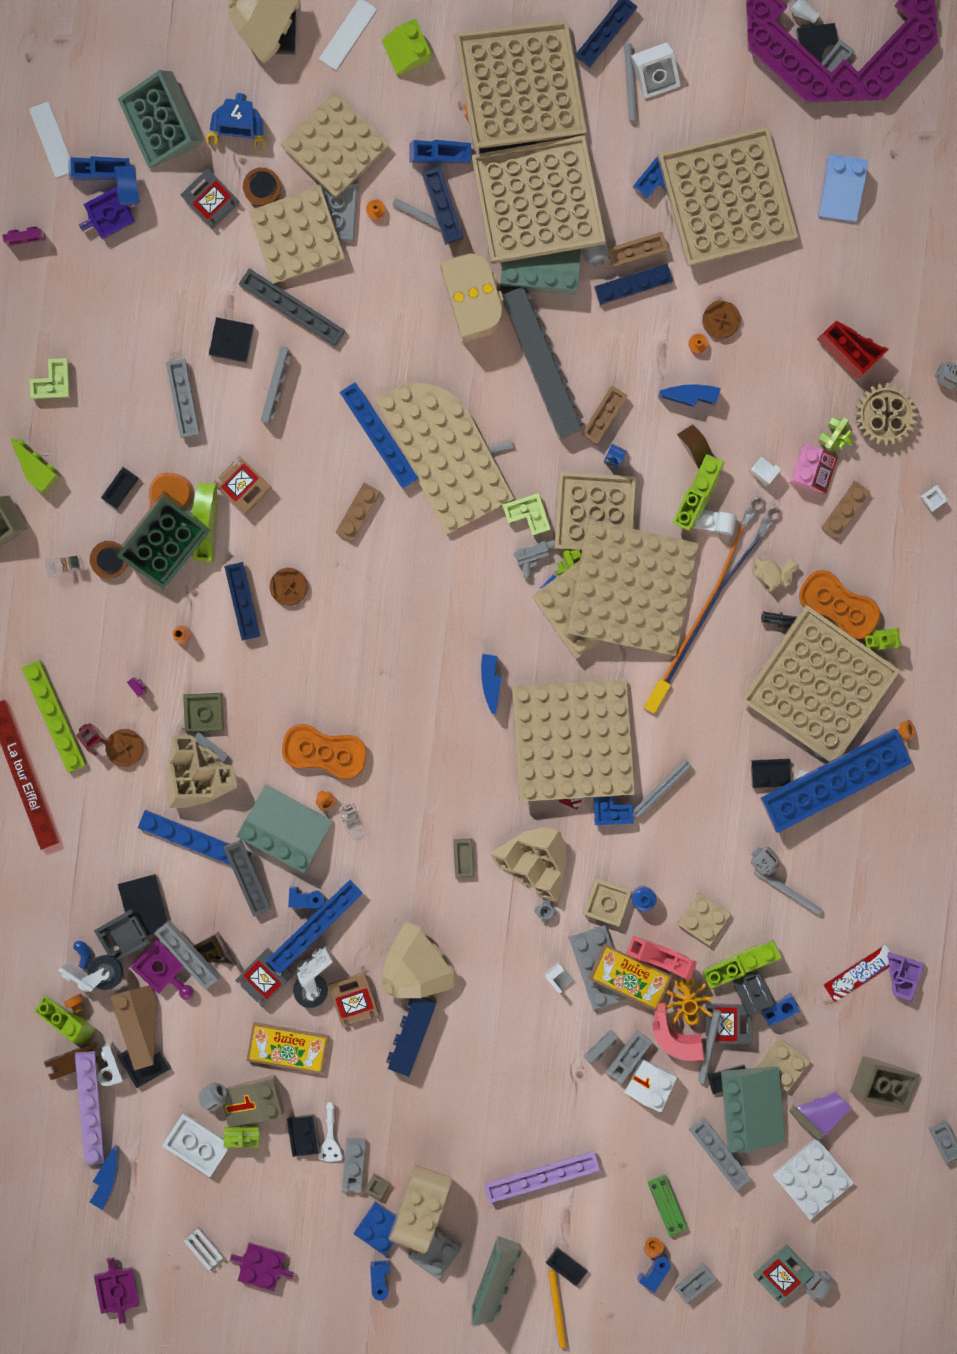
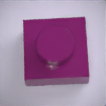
(137, 686)

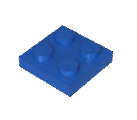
(376, 1227)

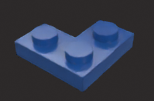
(650, 180)
(608, 814)

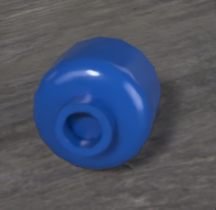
(643, 898)

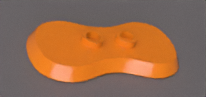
(174, 485)
(828, 597)
(309, 748)

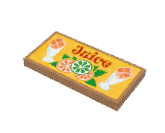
(630, 977)
(287, 1048)

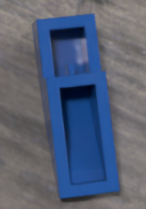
(439, 152)
(94, 168)
(691, 394)
(490, 682)
(106, 1179)

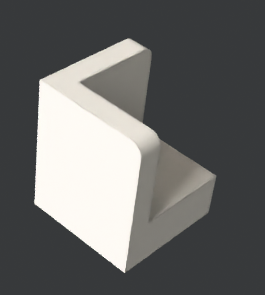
(764, 471)
(558, 977)

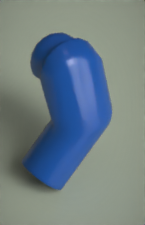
(84, 952)

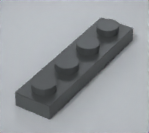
(247, 878)

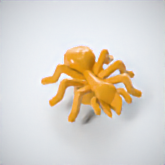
(688, 1004)

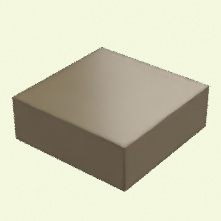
(377, 1186)

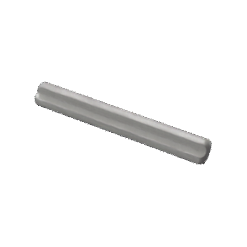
(661, 789)

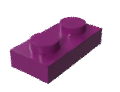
(15, 237)

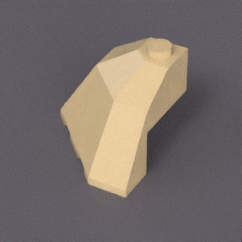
(262, 23)
(195, 774)
(536, 860)
(415, 966)

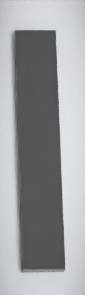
(292, 307)

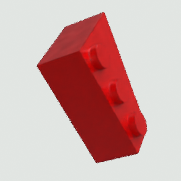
(851, 349)

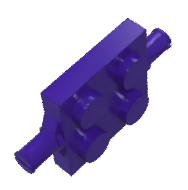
(107, 214)

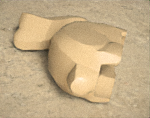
(772, 575)

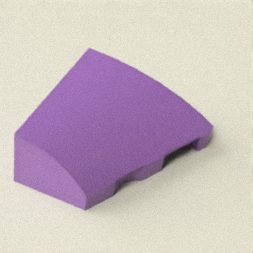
(904, 975)
(825, 1111)

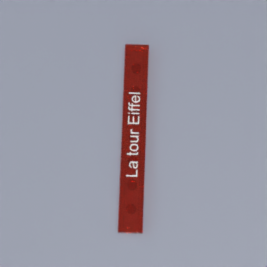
(25, 780)

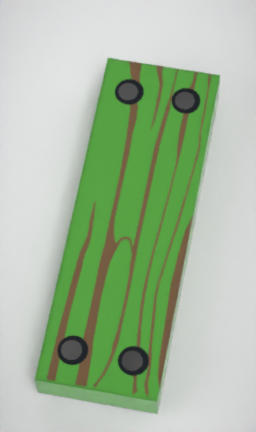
(667, 1205)

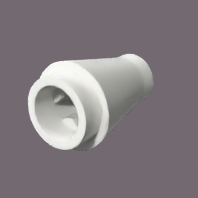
(804, 10)

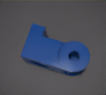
(615, 456)
(304, 899)
(782, 1009)
(656, 1273)
(379, 1285)

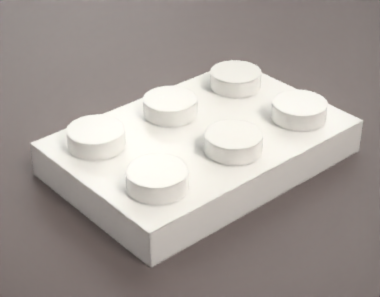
(196, 1144)

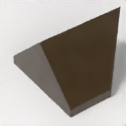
(215, 950)

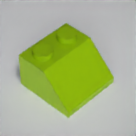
(407, 47)

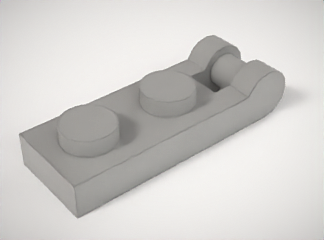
(628, 1056)
(353, 1164)

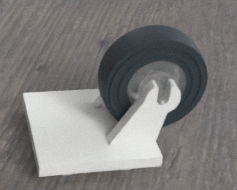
(103, 973)
(310, 988)

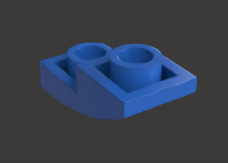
(126, 185)

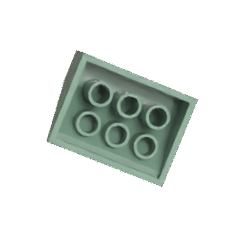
(160, 118)
(544, 273)
(284, 828)
(752, 1108)
(494, 1281)

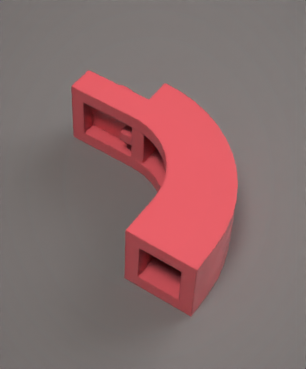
(662, 957)
(676, 1044)

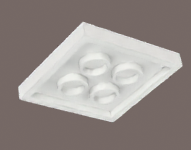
(813, 1178)

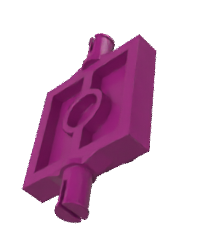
(261, 1266)
(116, 1290)

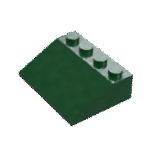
(163, 540)

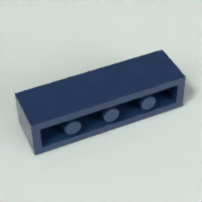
(411, 1036)

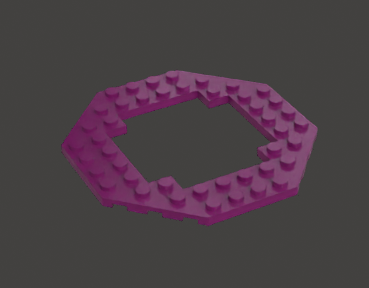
(813, 81)

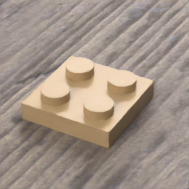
(607, 902)
(703, 919)
(789, 1060)

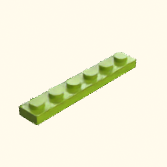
(53, 716)

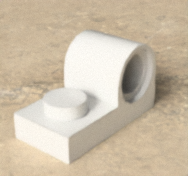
(716, 522)
(114, 1066)

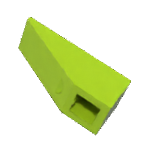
(35, 471)
(65, 1021)

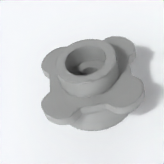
(545, 916)

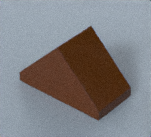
(695, 444)

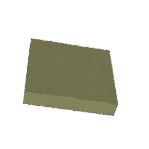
(203, 712)

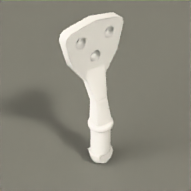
(330, 1141)

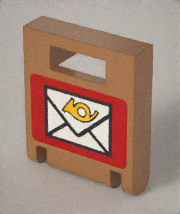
(239, 482)
(353, 1003)

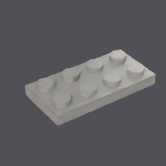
(586, 949)

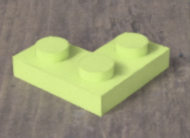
(56, 385)
(530, 508)

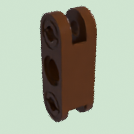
(66, 1062)

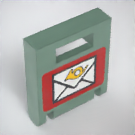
(780, 1277)

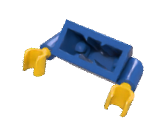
(237, 119)

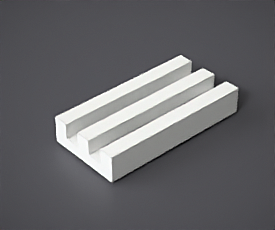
(200, 1256)

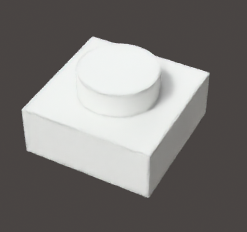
(933, 498)

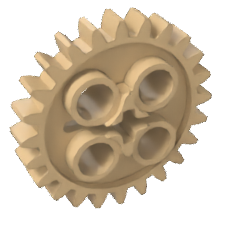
(868, 413)

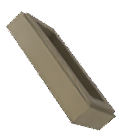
(463, 857)
(806, 1122)

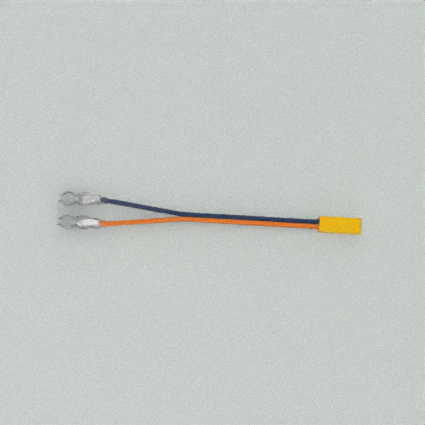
(662, 687)

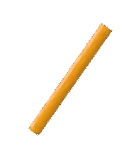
(557, 1309)

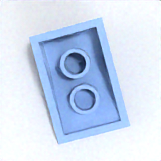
(842, 187)

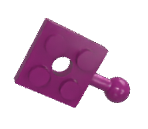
(160, 979)

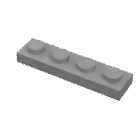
(278, 377)
(183, 398)
(187, 954)
(719, 1154)

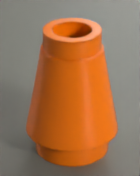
(186, 634)

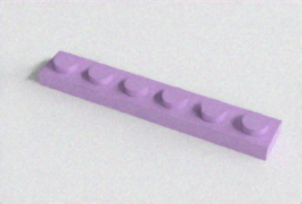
(89, 1107)
(541, 1177)

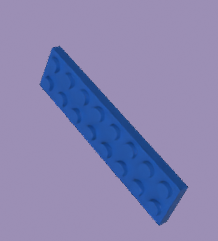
(836, 780)

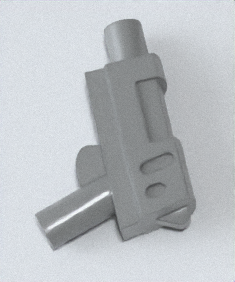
(529, 555)

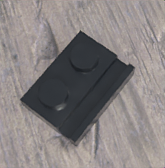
(770, 773)
(753, 993)
(303, 1135)

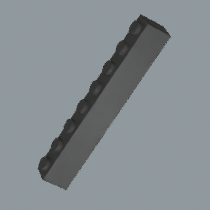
(541, 362)

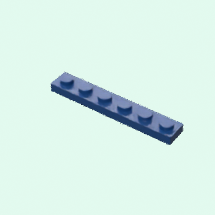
(378, 435)
(184, 836)
(314, 926)

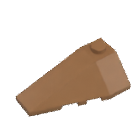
(136, 1018)

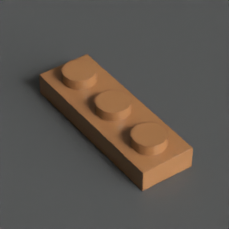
(637, 249)
(604, 415)
(845, 509)
(358, 512)

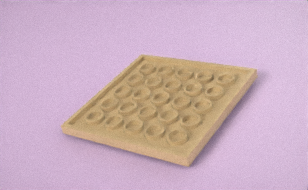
(520, 84)
(727, 196)
(538, 199)
(632, 587)
(820, 684)
(572, 740)

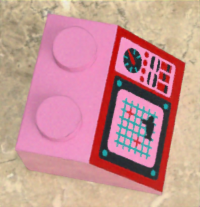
(814, 468)

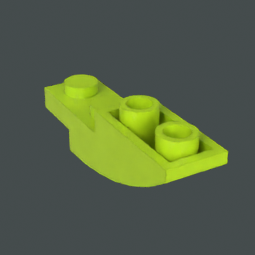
(700, 493)
(206, 511)
(741, 963)

